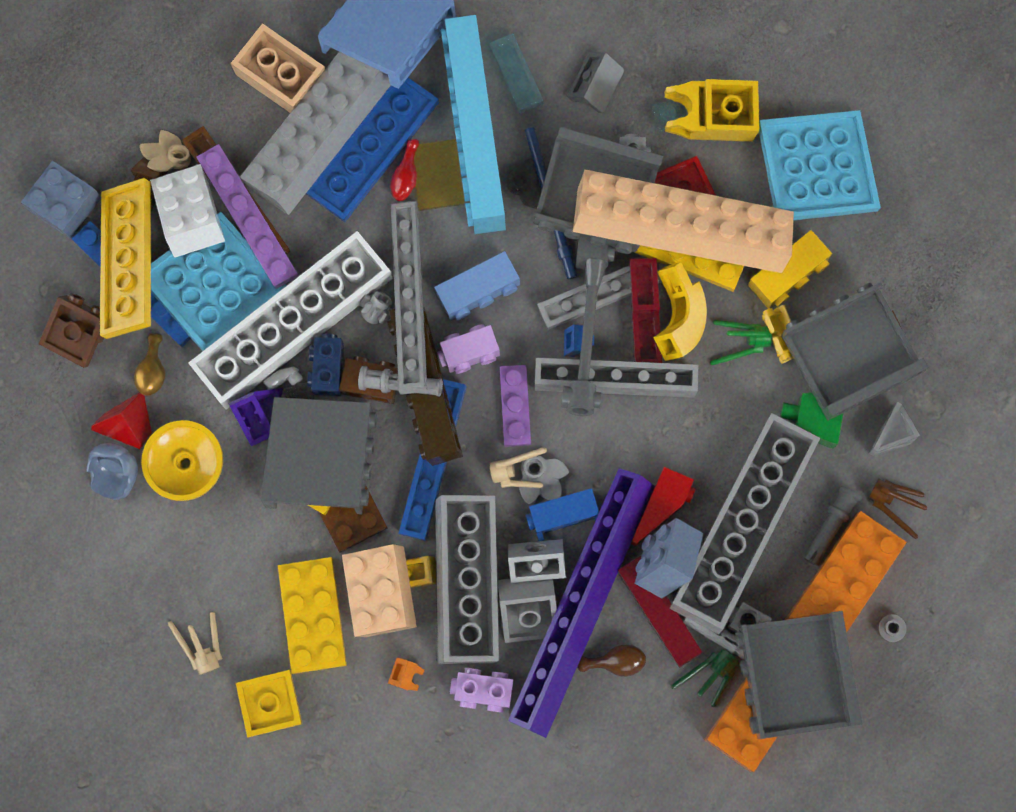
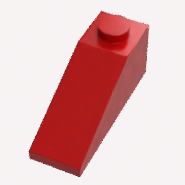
(665, 501)

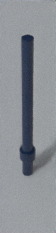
(564, 250)

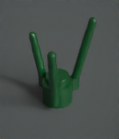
(722, 665)

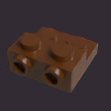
(73, 330)

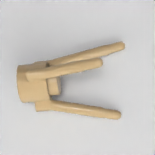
(504, 469)
(204, 659)

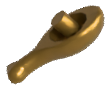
(150, 372)

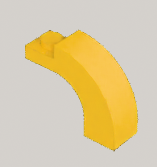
(688, 313)

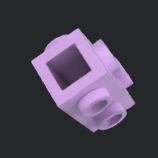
(469, 349)
(474, 689)

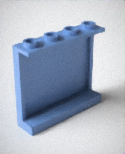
(387, 33)

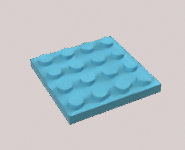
(819, 165)
(212, 286)

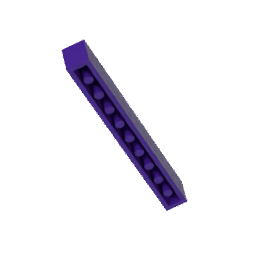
(582, 603)

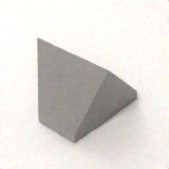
(896, 431)

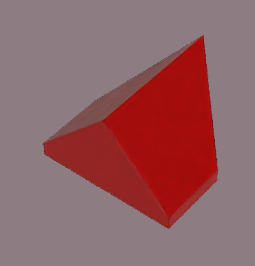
(126, 422)

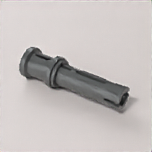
(838, 514)

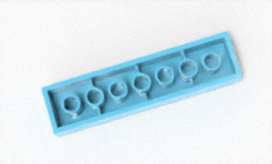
(473, 125)

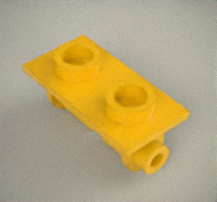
(776, 322)

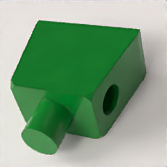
(811, 418)

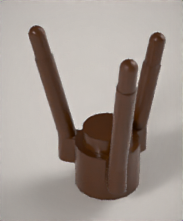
(886, 491)

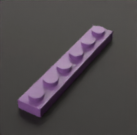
(247, 216)

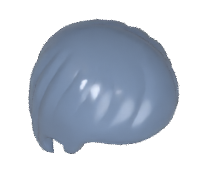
(112, 470)

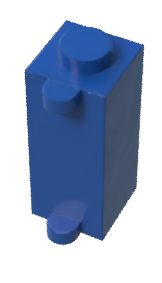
(562, 512)

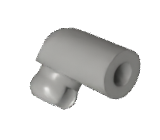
(282, 375)

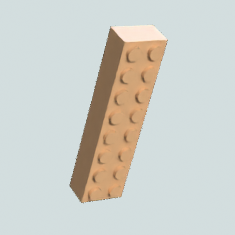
(683, 221)

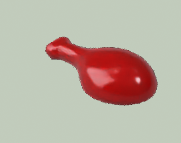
(405, 175)

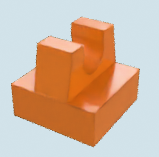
(403, 674)

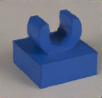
(573, 340)

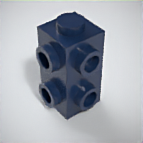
(327, 365)

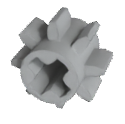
(376, 307)

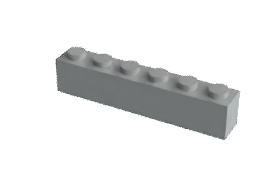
(620, 377)

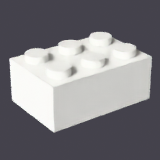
(187, 211)

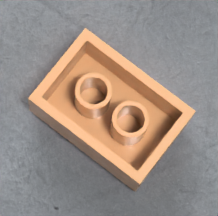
(276, 68)
(379, 591)

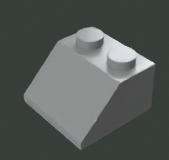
(526, 609)

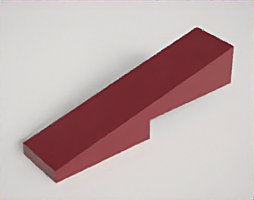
(645, 309)
(662, 619)

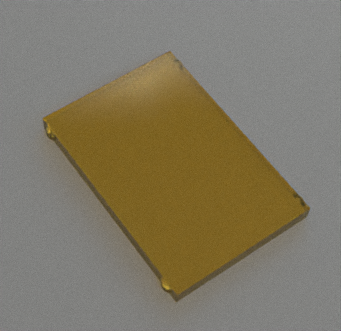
(438, 175)

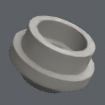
(886, 634)

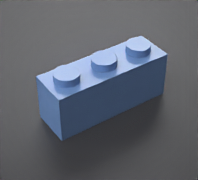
(477, 286)

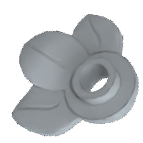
(549, 474)

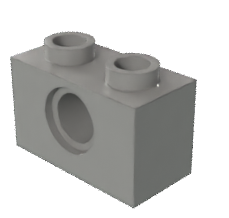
(536, 561)

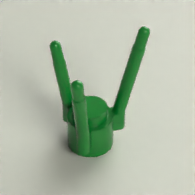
(756, 335)

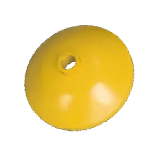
(169, 448)

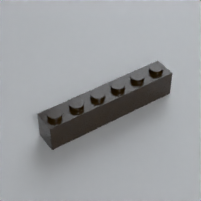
(432, 412)

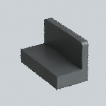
(596, 81)

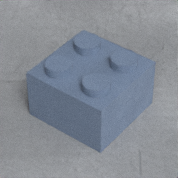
(61, 199)
(668, 558)

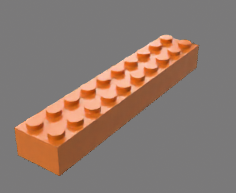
(840, 584)

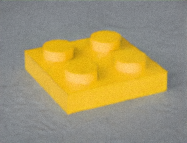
(269, 703)

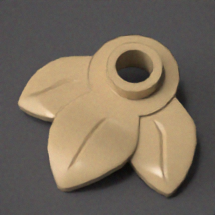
(166, 154)

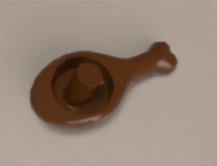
(620, 660)

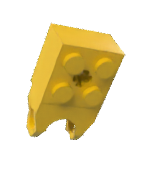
(708, 112)

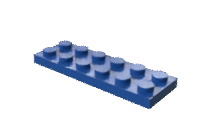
(372, 148)

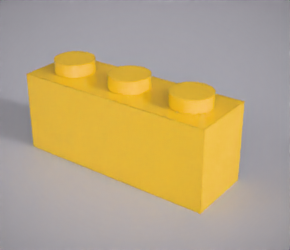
(807, 256)

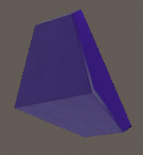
(255, 413)

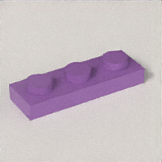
(515, 406)

